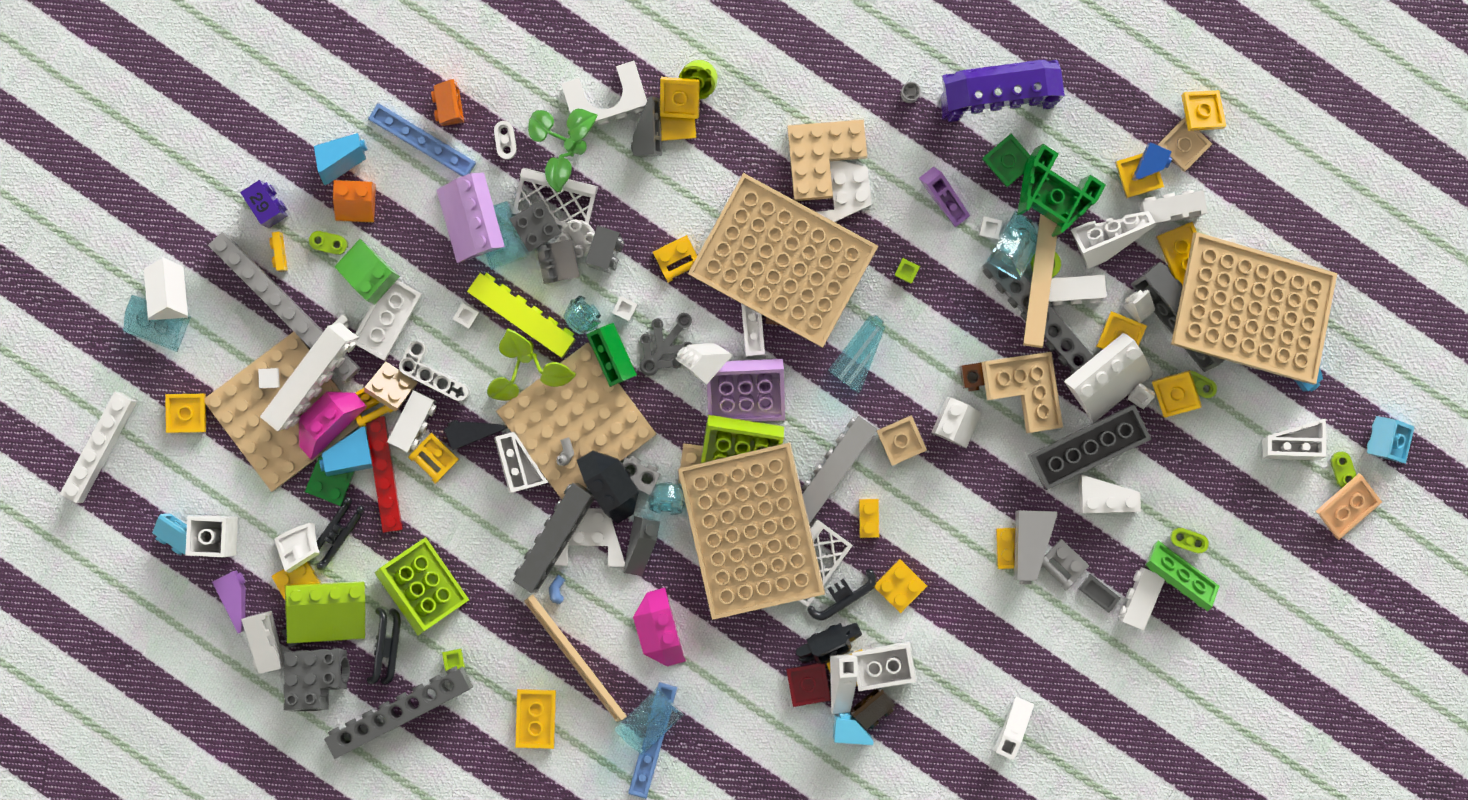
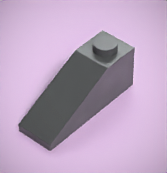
(647, 135)
(641, 544)

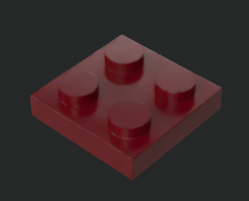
(808, 684)

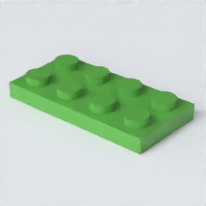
(1182, 575)

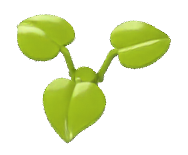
(515, 345)

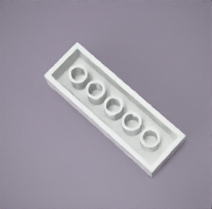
(309, 377)

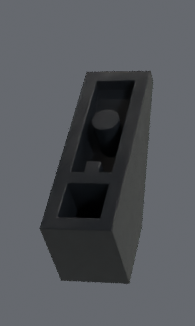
(465, 433)

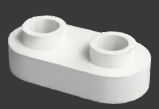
(506, 140)

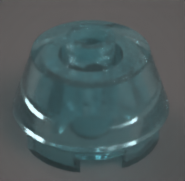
(581, 316)
(667, 498)

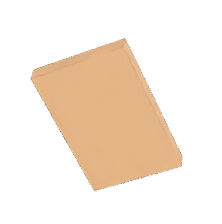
(1348, 506)

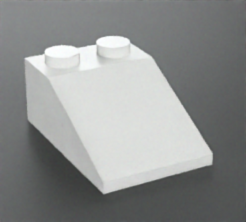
(885, 666)

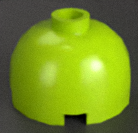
(705, 72)

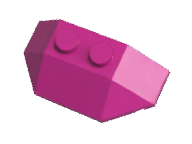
(327, 420)
(658, 629)

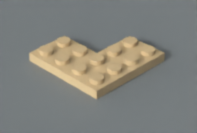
(812, 149)
(1032, 379)

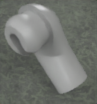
(567, 453)

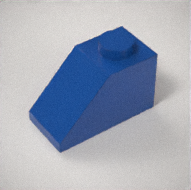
(1152, 161)

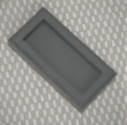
(1099, 593)

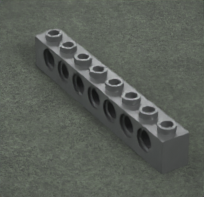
(1053, 319)
(339, 746)

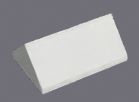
(165, 290)

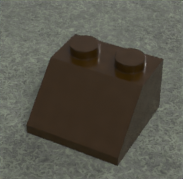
(873, 708)

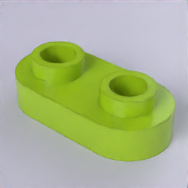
(327, 242)
(1200, 381)
(1342, 471)
(1188, 540)

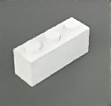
(1077, 289)
(412, 421)
(1141, 598)

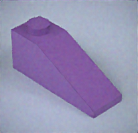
(944, 196)
(232, 594)

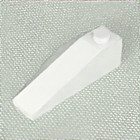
(1105, 239)

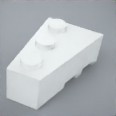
(1175, 208)
(1300, 443)
(517, 464)
(1104, 497)
(263, 642)

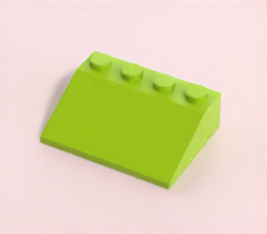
(733, 437)
(421, 586)
(325, 611)

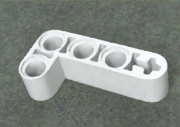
(435, 377)

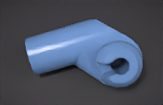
(554, 591)

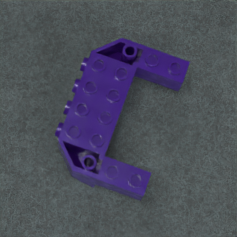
(960, 88)

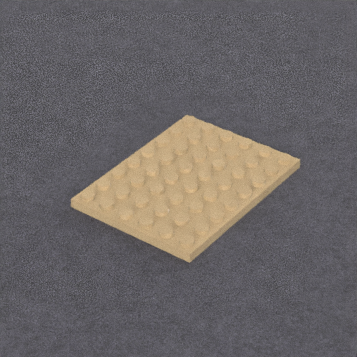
(783, 260)
(1254, 308)
(751, 531)

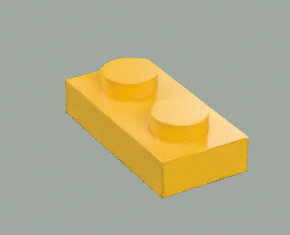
(279, 259)
(868, 518)

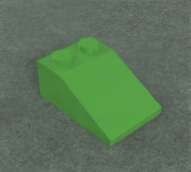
(366, 272)

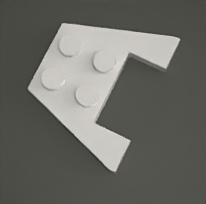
(849, 190)
(595, 530)

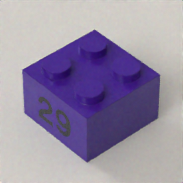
(264, 204)

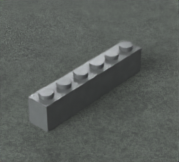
(554, 537)

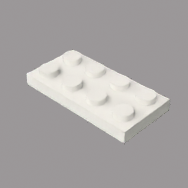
(387, 320)

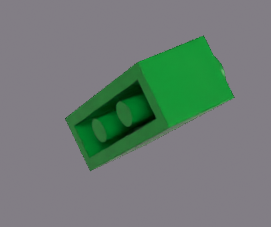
(611, 354)

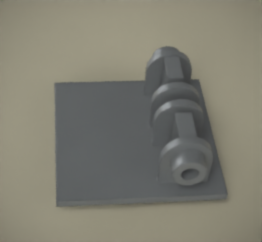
(535, 225)
(558, 261)

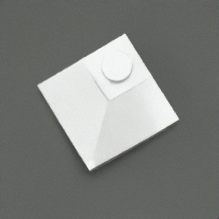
(297, 546)

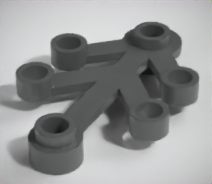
(663, 347)

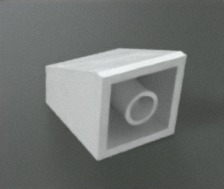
(956, 422)
(211, 536)

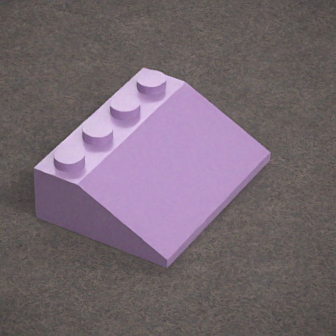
(470, 217)
(748, 391)

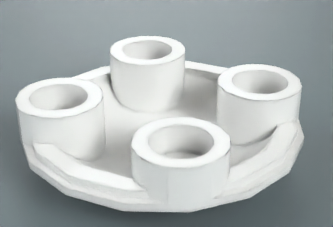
(580, 233)

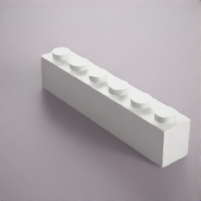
(98, 447)

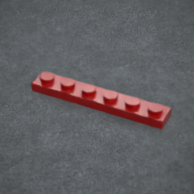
(384, 475)

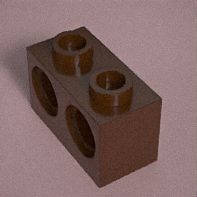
(975, 368)

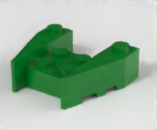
(1053, 194)

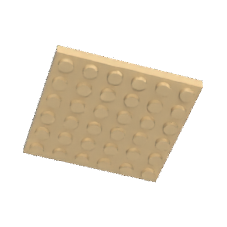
(241, 403)
(584, 411)

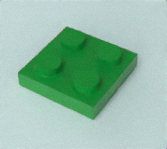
(1007, 160)
(329, 488)

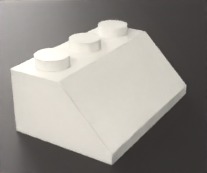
(703, 360)

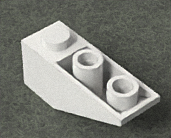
(1139, 305)
(843, 682)
(1014, 728)

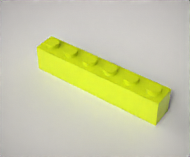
(521, 315)

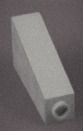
(1031, 542)

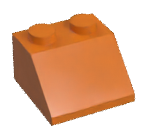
(448, 103)
(354, 201)

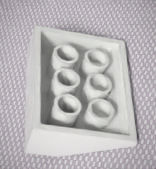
(1109, 376)

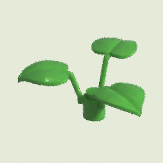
(579, 124)

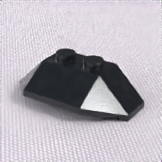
(609, 484)

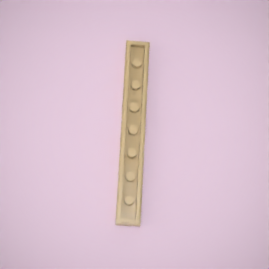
(1040, 284)
(575, 659)

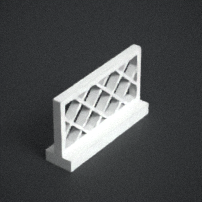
(571, 186)
(816, 528)

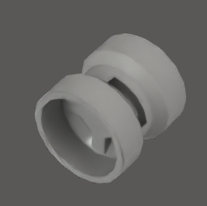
(910, 92)

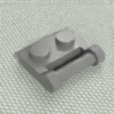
(1068, 560)

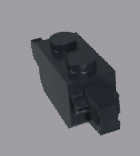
(827, 643)

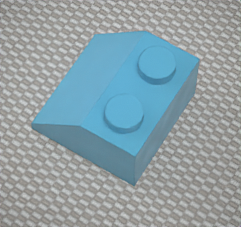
(1390, 439)
(171, 531)
(849, 730)

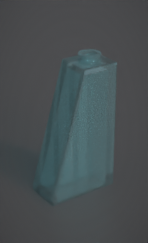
(856, 358)

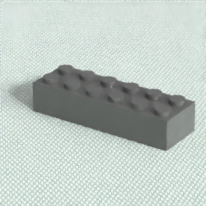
(1166, 296)
(1089, 447)

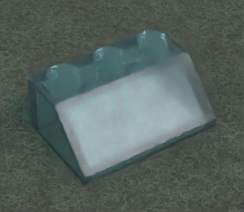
(513, 244)
(1014, 246)
(161, 332)
(648, 721)

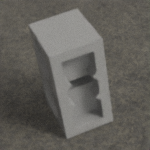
(640, 471)

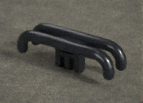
(336, 533)
(844, 597)
(386, 647)

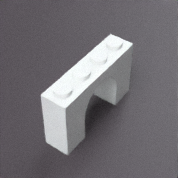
(632, 98)

